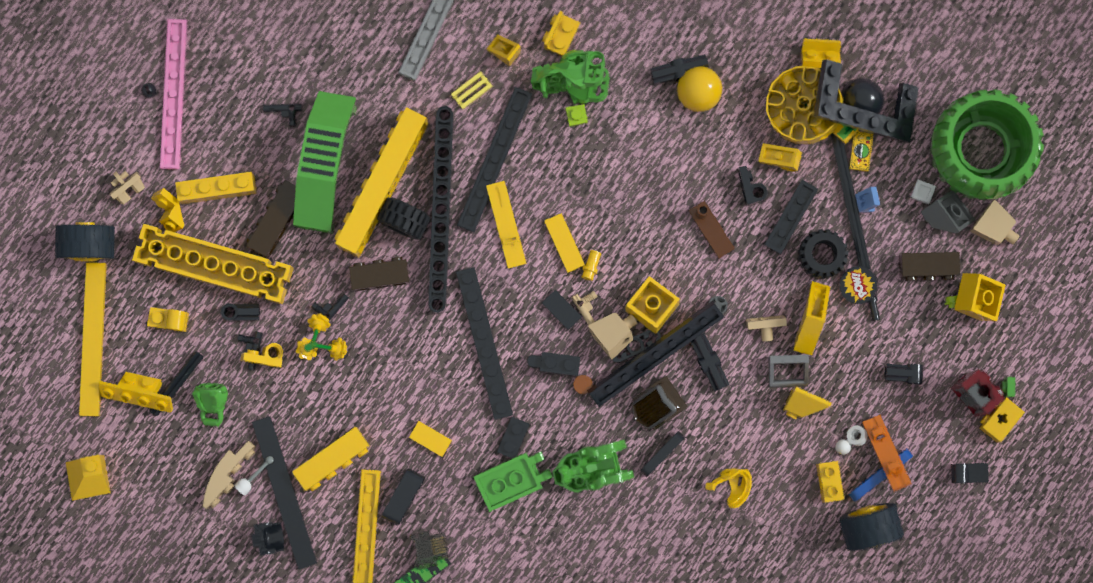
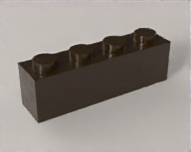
(274, 222)

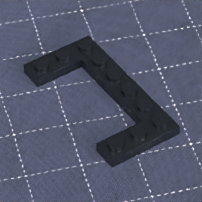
(829, 109)

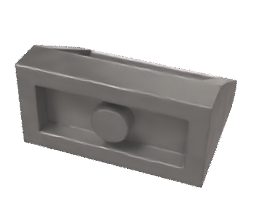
(788, 359)

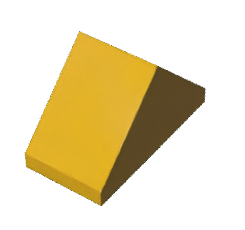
(504, 49)

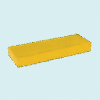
(564, 243)

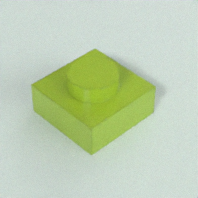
(576, 115)

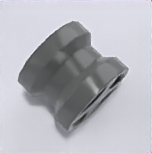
(720, 302)

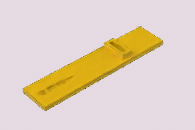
(506, 224)

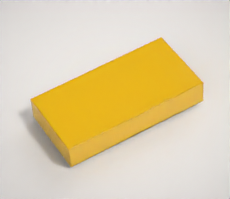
(430, 438)

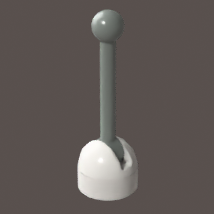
(244, 485)

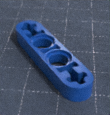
(876, 478)

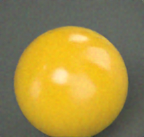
(699, 89)

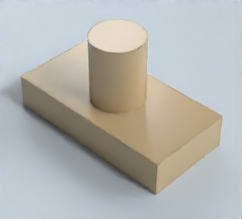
(766, 325)

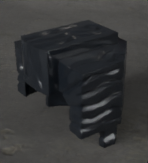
(268, 538)

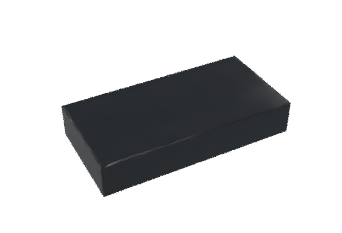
(561, 310)

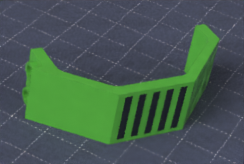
(321, 161)

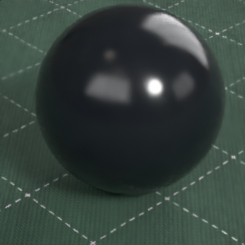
(863, 94)

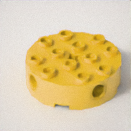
(785, 106)

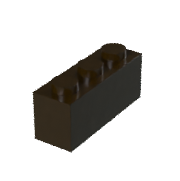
(929, 266)
(379, 274)

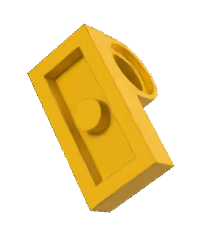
(780, 156)
(168, 319)
(264, 359)

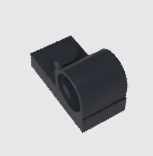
(747, 188)

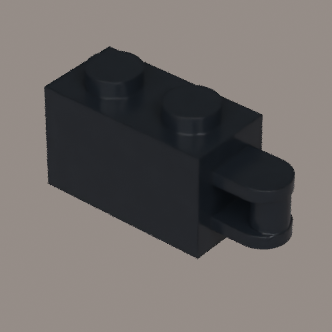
(555, 364)

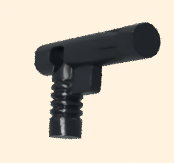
(285, 111)
(329, 309)
(251, 345)

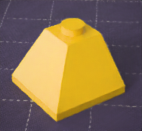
(802, 403)
(88, 477)

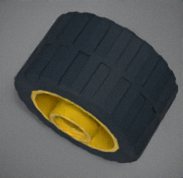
(84, 241)
(871, 527)

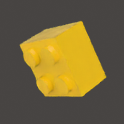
(979, 297)
(652, 305)

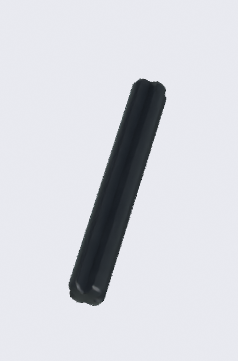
(180, 378)

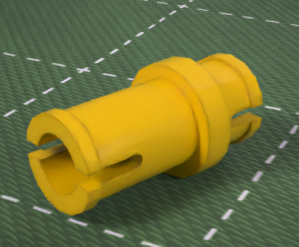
(591, 265)

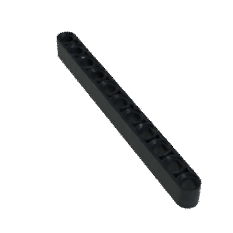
(438, 200)

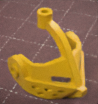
(738, 493)

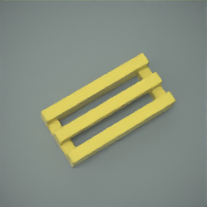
(471, 90)

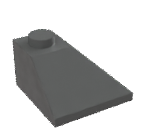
(948, 213)

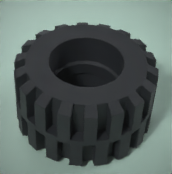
(403, 218)
(834, 242)

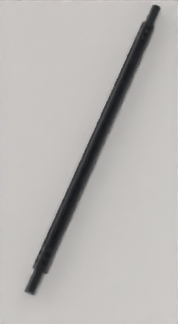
(853, 213)

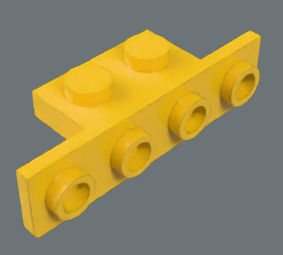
(138, 391)

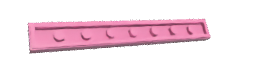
(173, 94)

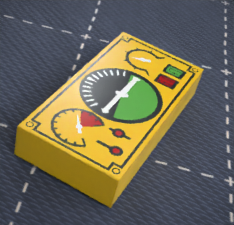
(861, 151)

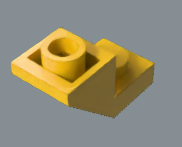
(172, 217)

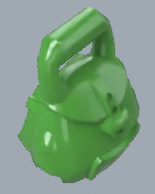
(211, 399)

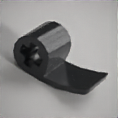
(969, 473)

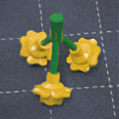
(308, 348)

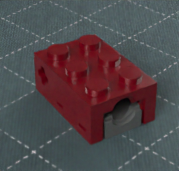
(978, 392)

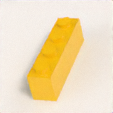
(216, 188)
(330, 459)

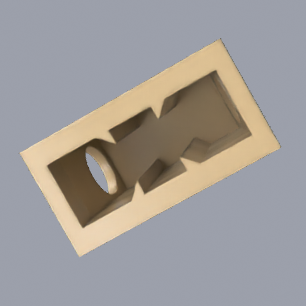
(995, 225)
(613, 333)

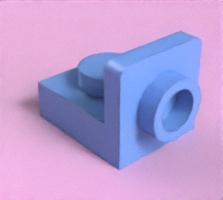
(867, 200)

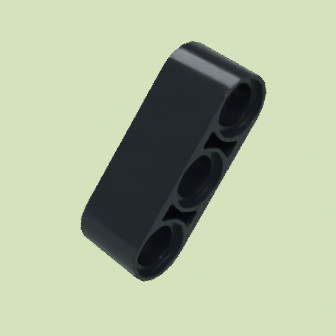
(403, 496)

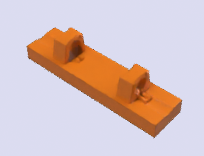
(887, 453)

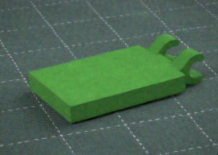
(511, 480)

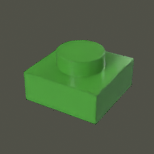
(1008, 387)

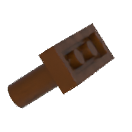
(711, 229)

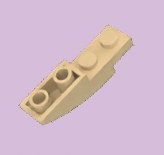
(221, 481)

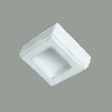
(923, 192)

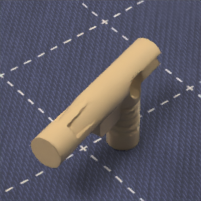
(586, 306)

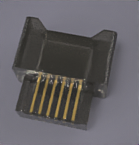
(429, 549)

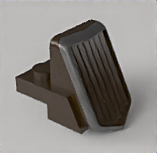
(657, 404)

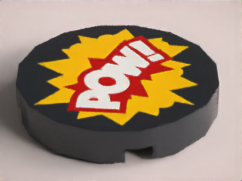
(859, 285)

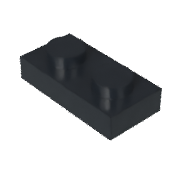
(513, 437)

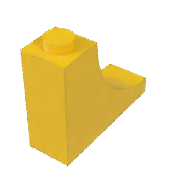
(812, 319)

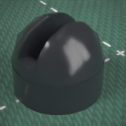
(152, 89)

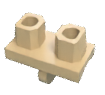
(133, 181)

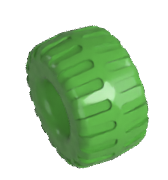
(1014, 126)

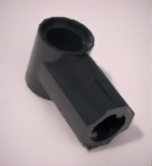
(243, 312)
(905, 373)

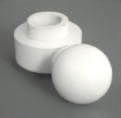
(844, 446)

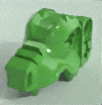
(575, 75)
(591, 468)

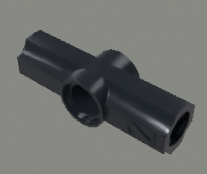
(676, 68)
(710, 362)

